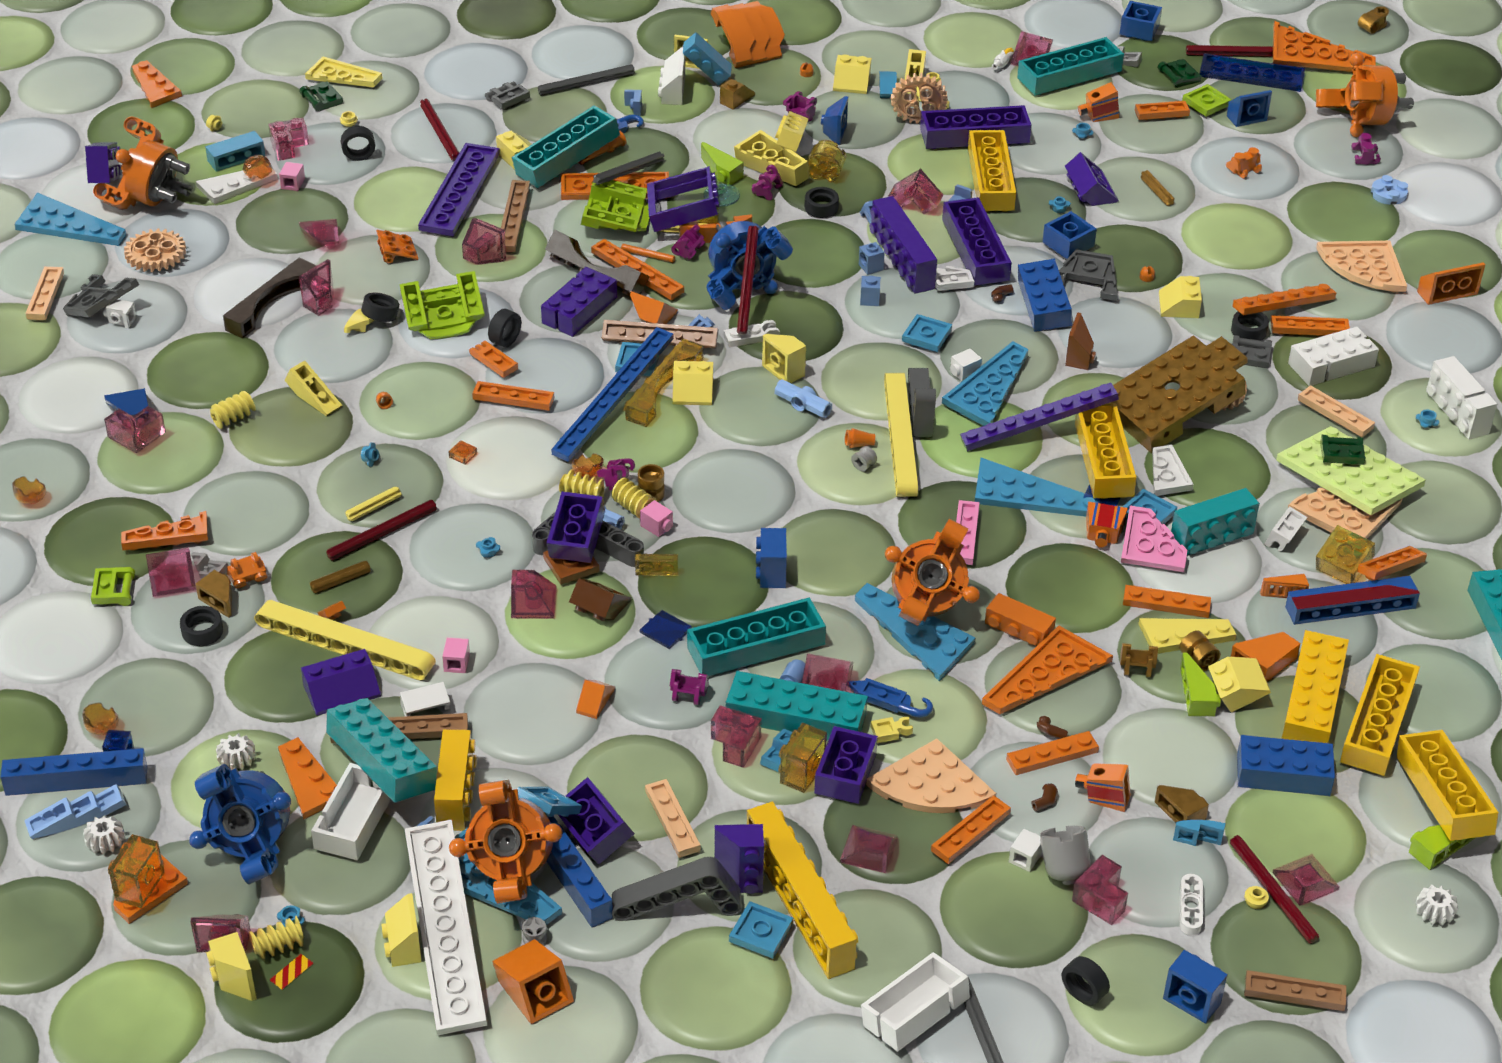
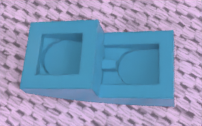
(887, 82)
(771, 757)
(1205, 830)

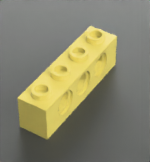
(791, 130)

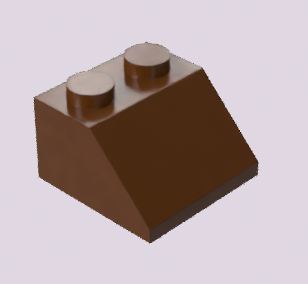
(598, 599)

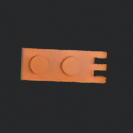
(494, 359)

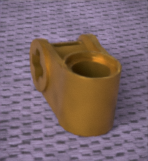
(1374, 19)

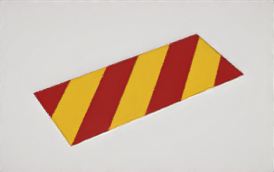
(291, 971)

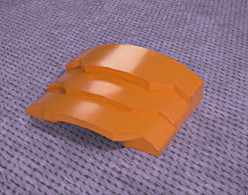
(751, 32)

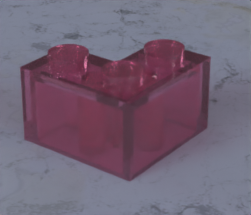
(286, 136)
(919, 189)
(137, 430)
(738, 734)
(1099, 890)

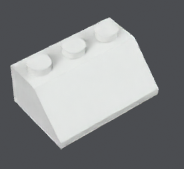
(672, 79)

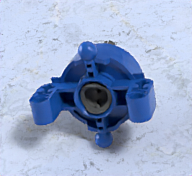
(728, 258)
(243, 817)

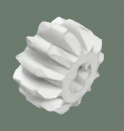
(236, 752)
(104, 834)
(1436, 905)

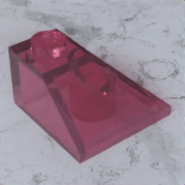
(1030, 46)
(322, 231)
(484, 243)
(318, 288)
(171, 572)
(532, 595)
(827, 672)
(868, 849)
(1306, 879)
(216, 926)

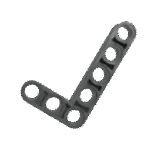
(922, 402)
(610, 541)
(676, 885)

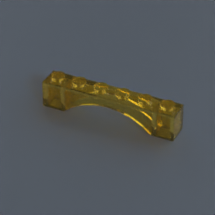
(642, 405)

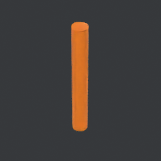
(648, 253)

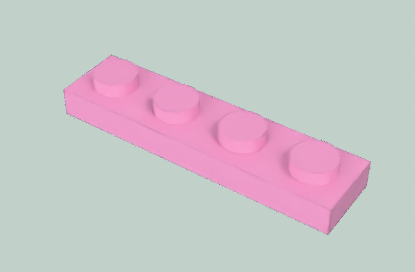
(968, 516)

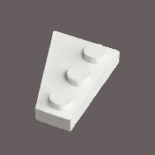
(1169, 472)

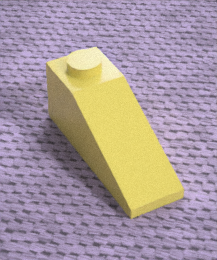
(915, 64)
(311, 388)

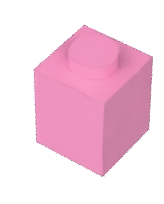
(292, 176)
(656, 518)
(456, 655)

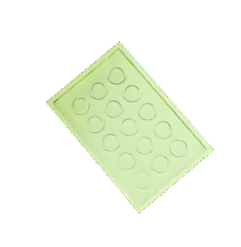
(1364, 486)

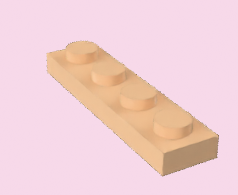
(44, 293)
(1336, 411)
(672, 818)

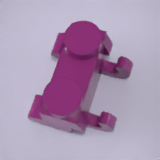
(801, 105)
(1367, 149)
(764, 184)
(688, 242)
(615, 471)
(688, 684)

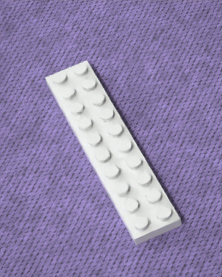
(445, 929)

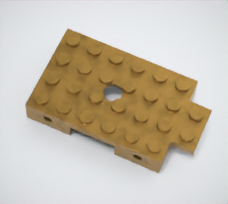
(1205, 380)

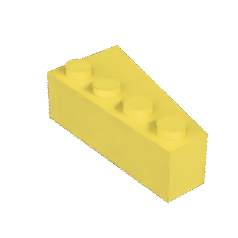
(761, 150)

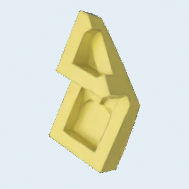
(357, 322)

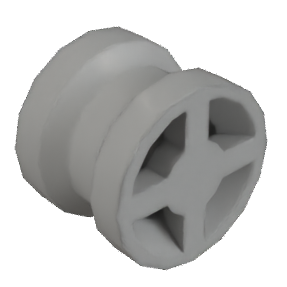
(864, 458)
(535, 929)

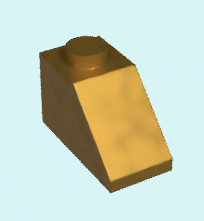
(734, 94)
(216, 592)
(1181, 803)

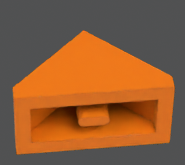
(594, 698)

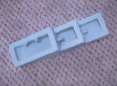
(68, 815)

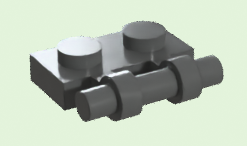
(507, 94)

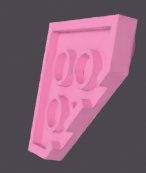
(1151, 542)

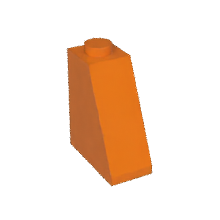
(1272, 652)

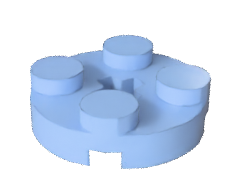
(1389, 190)

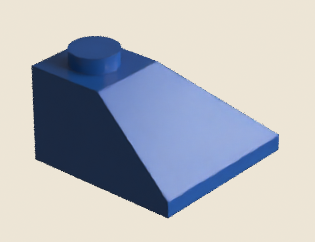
(1249, 108)
(835, 120)
(129, 401)

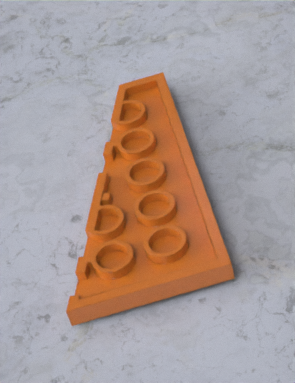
(1311, 51)
(1048, 666)

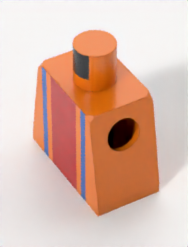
(1101, 103)
(1105, 523)
(1107, 785)

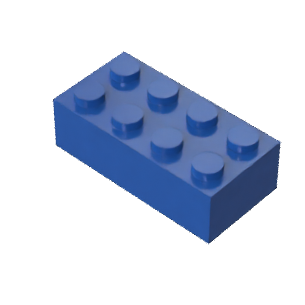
(1044, 295)
(1285, 765)

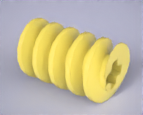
(231, 407)
(576, 484)
(631, 496)
(277, 938)

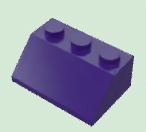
(1090, 181)
(340, 681)
(741, 854)

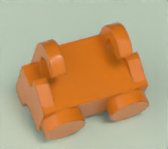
(1245, 162)
(246, 570)

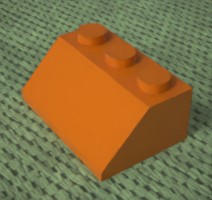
(1451, 283)

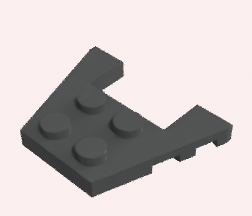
(1092, 268)
(95, 298)

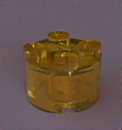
(826, 160)

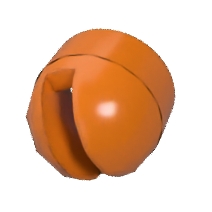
(806, 70)
(1147, 274)
(387, 400)

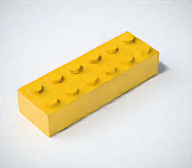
(992, 169)
(1105, 452)
(1315, 688)
(1379, 714)
(1447, 785)

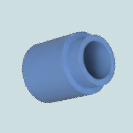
(794, 671)

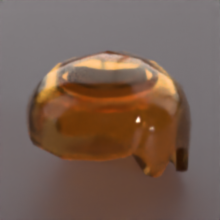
(258, 166)
(588, 465)
(28, 492)
(98, 719)

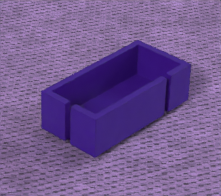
(579, 301)

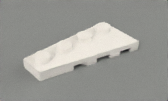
(230, 185)

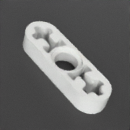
(1185, 911)

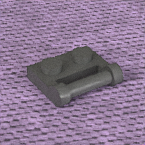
(1255, 357)

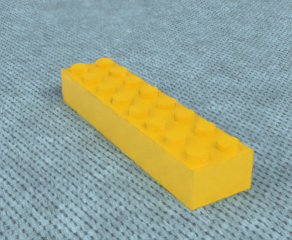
(805, 893)

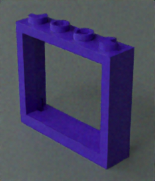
(677, 185)

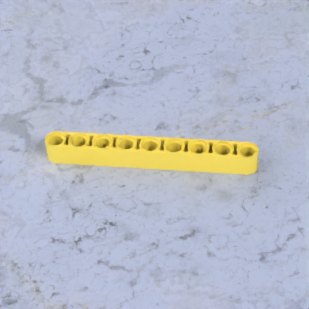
(900, 435)
(344, 639)

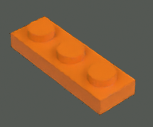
(1162, 110)

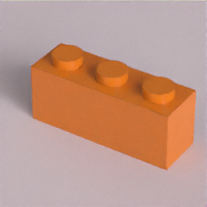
(1019, 619)

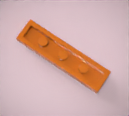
(1307, 325)
(513, 395)
(1391, 563)
(1167, 601)
(1052, 753)
(970, 829)

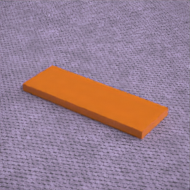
(578, 185)

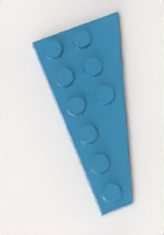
(57, 219)
(986, 388)
(1015, 489)
(931, 641)
(481, 887)

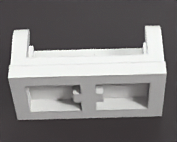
(1286, 528)
(424, 698)

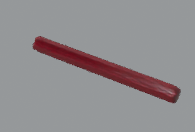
(1229, 50)
(439, 129)
(747, 281)
(381, 530)
(1274, 889)

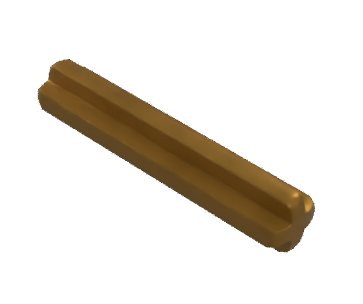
(1157, 188)
(340, 576)

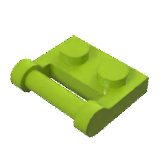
(106, 582)

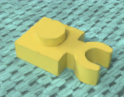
(889, 730)

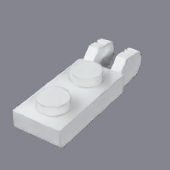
(754, 334)

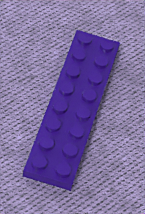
(458, 189)

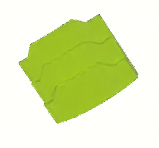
(616, 207)
(445, 309)

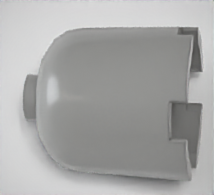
(1065, 853)

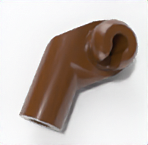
(1001, 290)
(1051, 730)
(1048, 798)

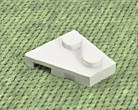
(953, 278)

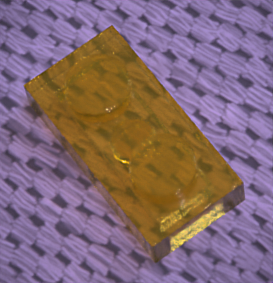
(656, 564)

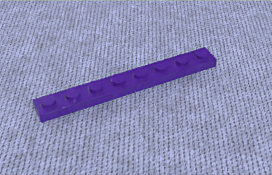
(1039, 416)

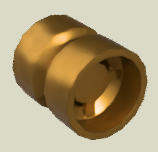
(652, 480)
(1200, 649)

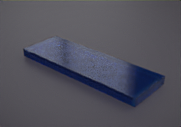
(1252, 72)

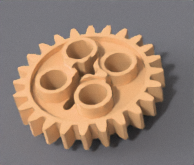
(904, 101)
(155, 250)

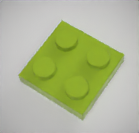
(1206, 100)

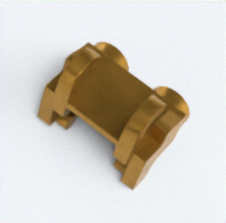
(1137, 657)

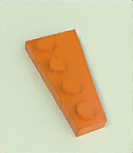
(154, 84)
(167, 533)
(307, 777)

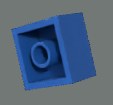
(1140, 20)
(1068, 234)
(771, 558)
(1195, 986)

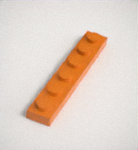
(618, 257)
(1284, 299)

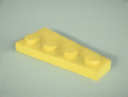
(343, 73)
(1170, 632)

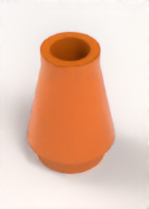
(858, 438)

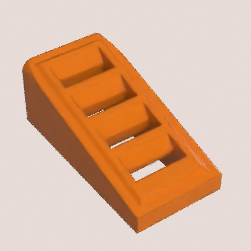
(1288, 583)

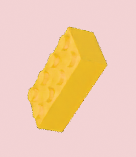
(455, 778)

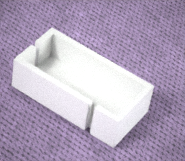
(1342, 352)
(1451, 388)
(350, 815)
(915, 1001)

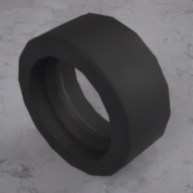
(361, 154)
(821, 194)
(380, 307)
(1258, 319)
(504, 328)
(201, 614)
(1090, 992)

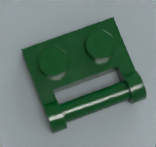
(1180, 72)
(326, 94)
(1342, 450)

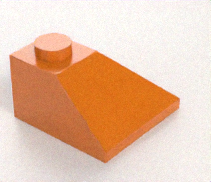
(652, 310)

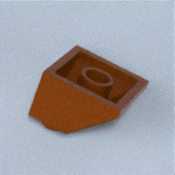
(1080, 345)

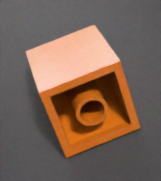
(534, 980)

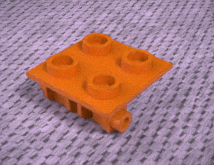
(395, 244)

